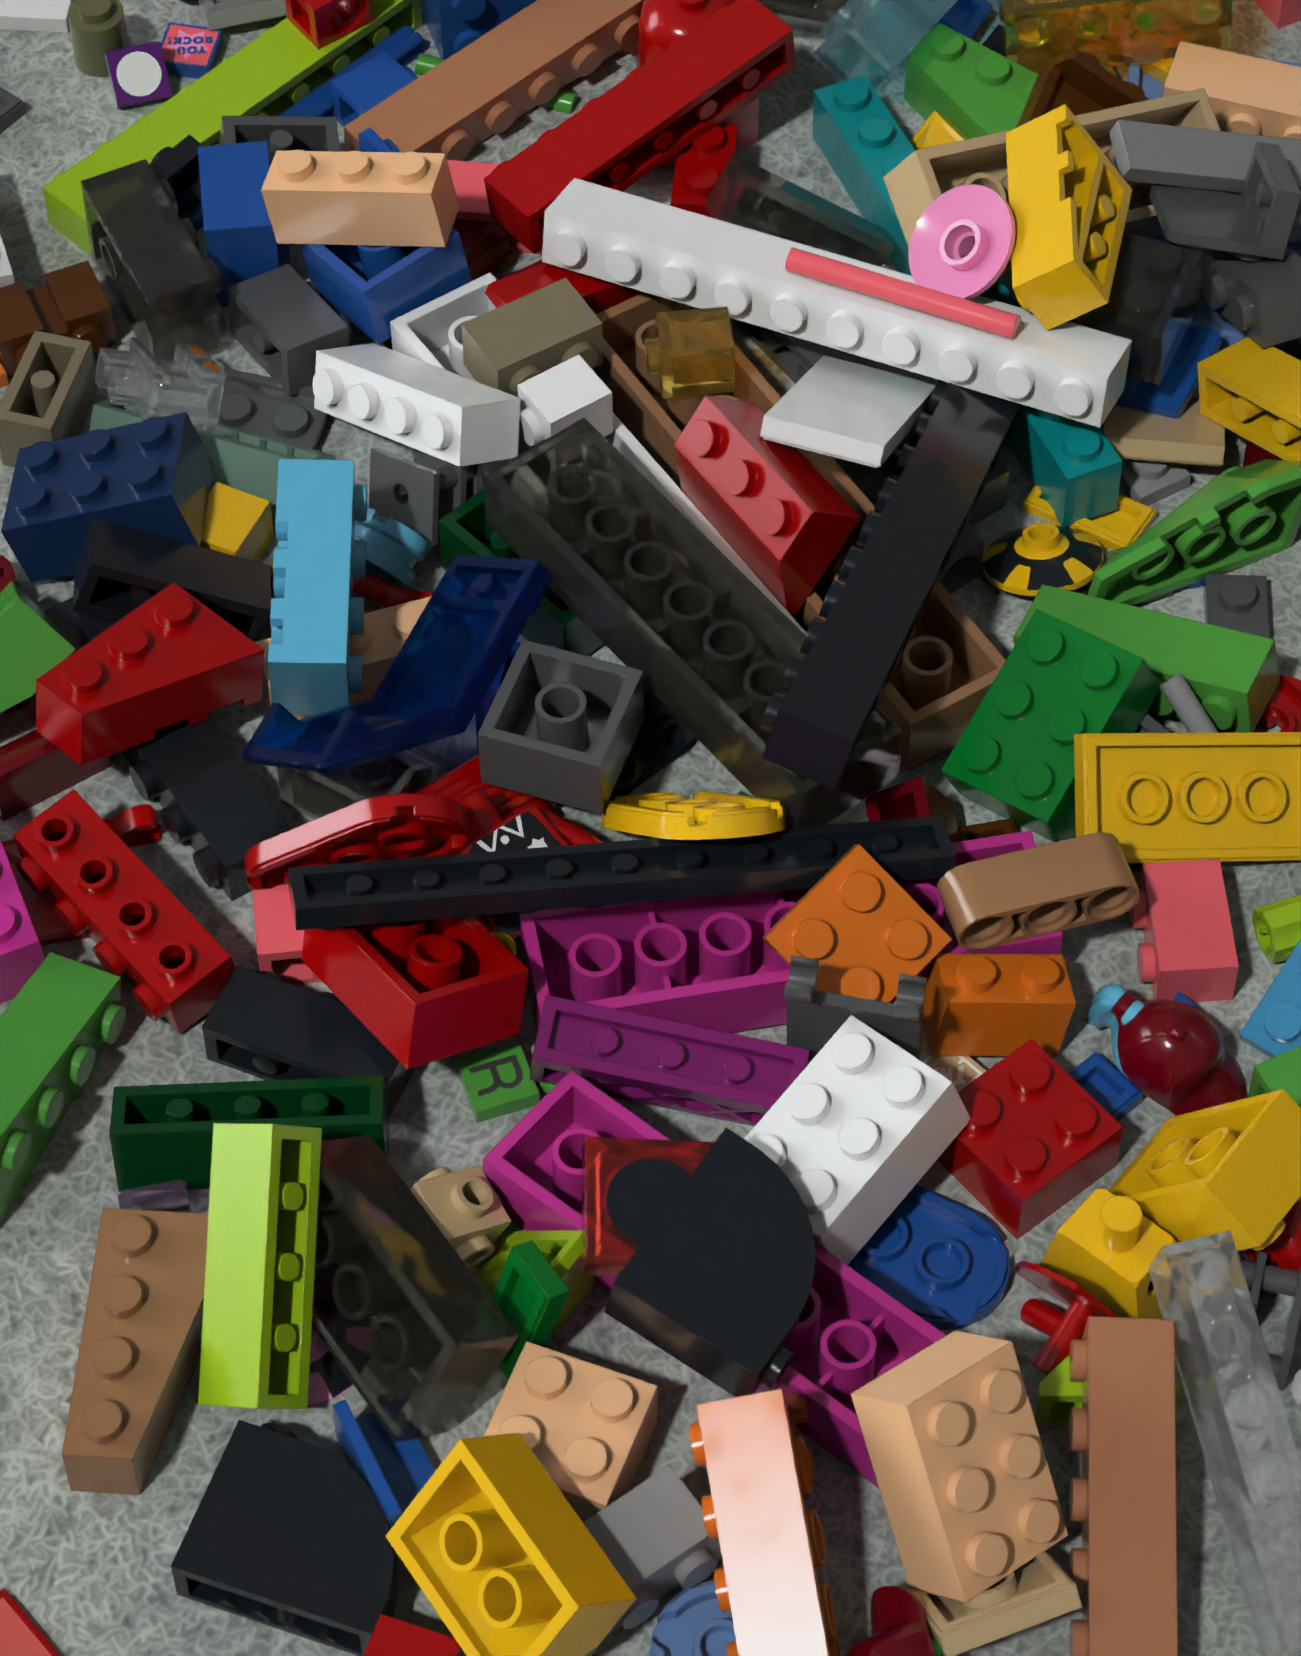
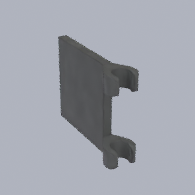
(818, 1015)

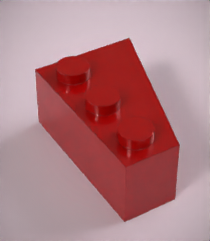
(146, 673)

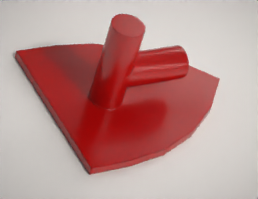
(1056, 1324)

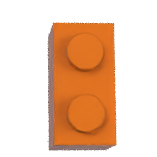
(996, 1003)

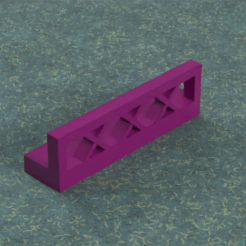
(663, 1061)

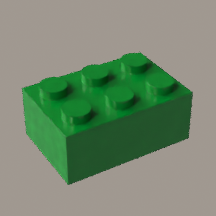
(1021, 737)

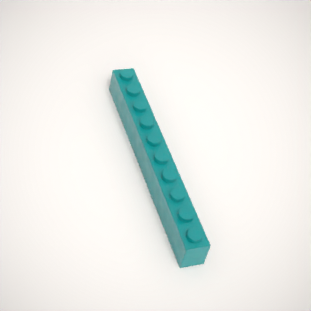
(863, 144)

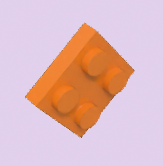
(858, 930)

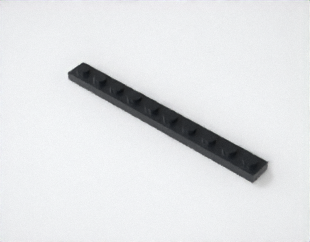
(606, 873)

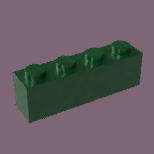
(168, 1129)

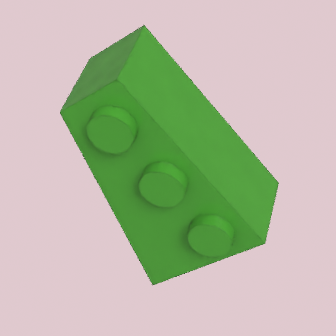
(966, 83)

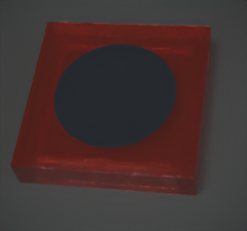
(626, 1193)

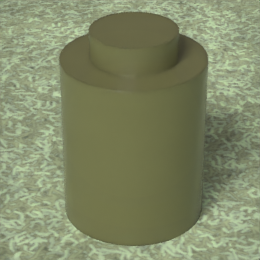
(95, 29)

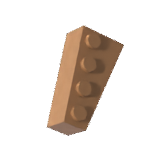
(135, 1346)

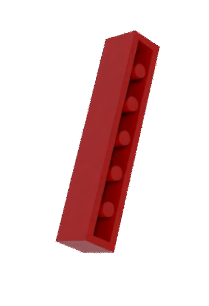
(645, 115)

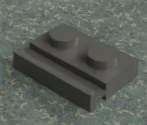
(264, 408)

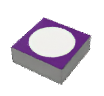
(138, 74)

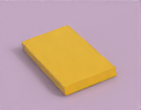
(1191, 794)

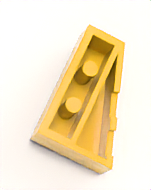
(1066, 217)

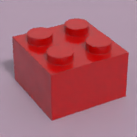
(1030, 1139)

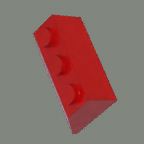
(762, 498)

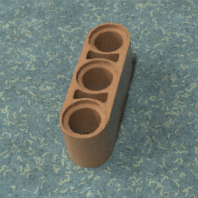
(1038, 891)

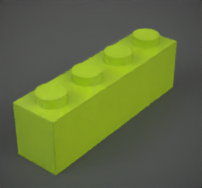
(260, 1266)

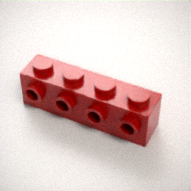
(124, 910)

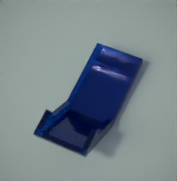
(431, 682)

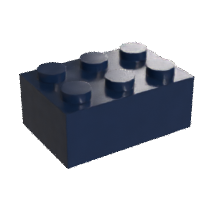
(129, 475)

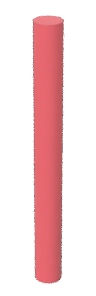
(903, 293)

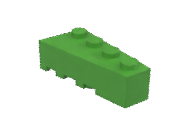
(46, 1055)

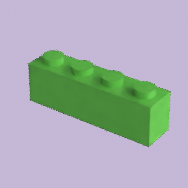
(1224, 667)

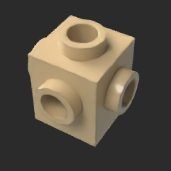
(463, 1210)

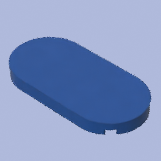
(936, 1261)

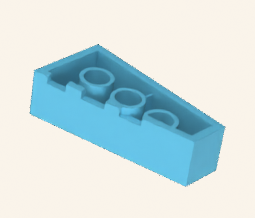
(313, 586)

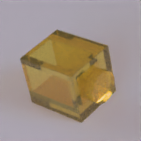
(692, 352)

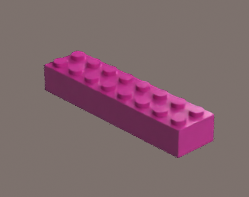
(705, 955)
(847, 1324)

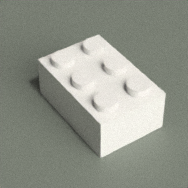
(859, 1133)

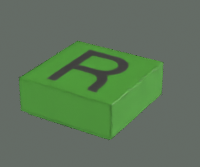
(497, 1081)

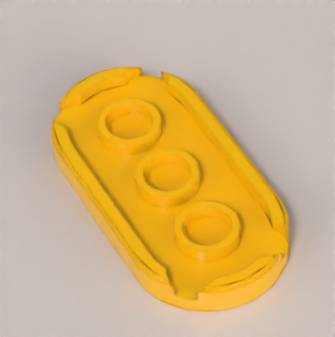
(702, 818)

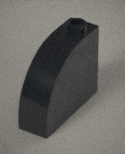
(723, 1270)
(290, 1541)

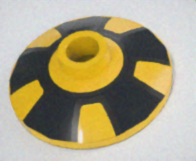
(1042, 555)

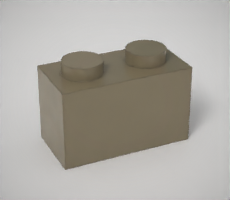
(531, 337)
(47, 393)

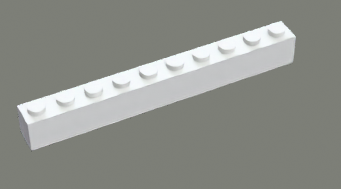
(722, 264)

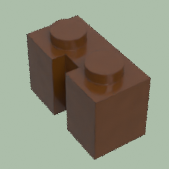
(65, 306)

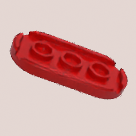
(365, 831)

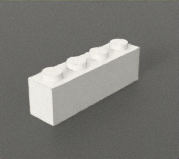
(417, 404)

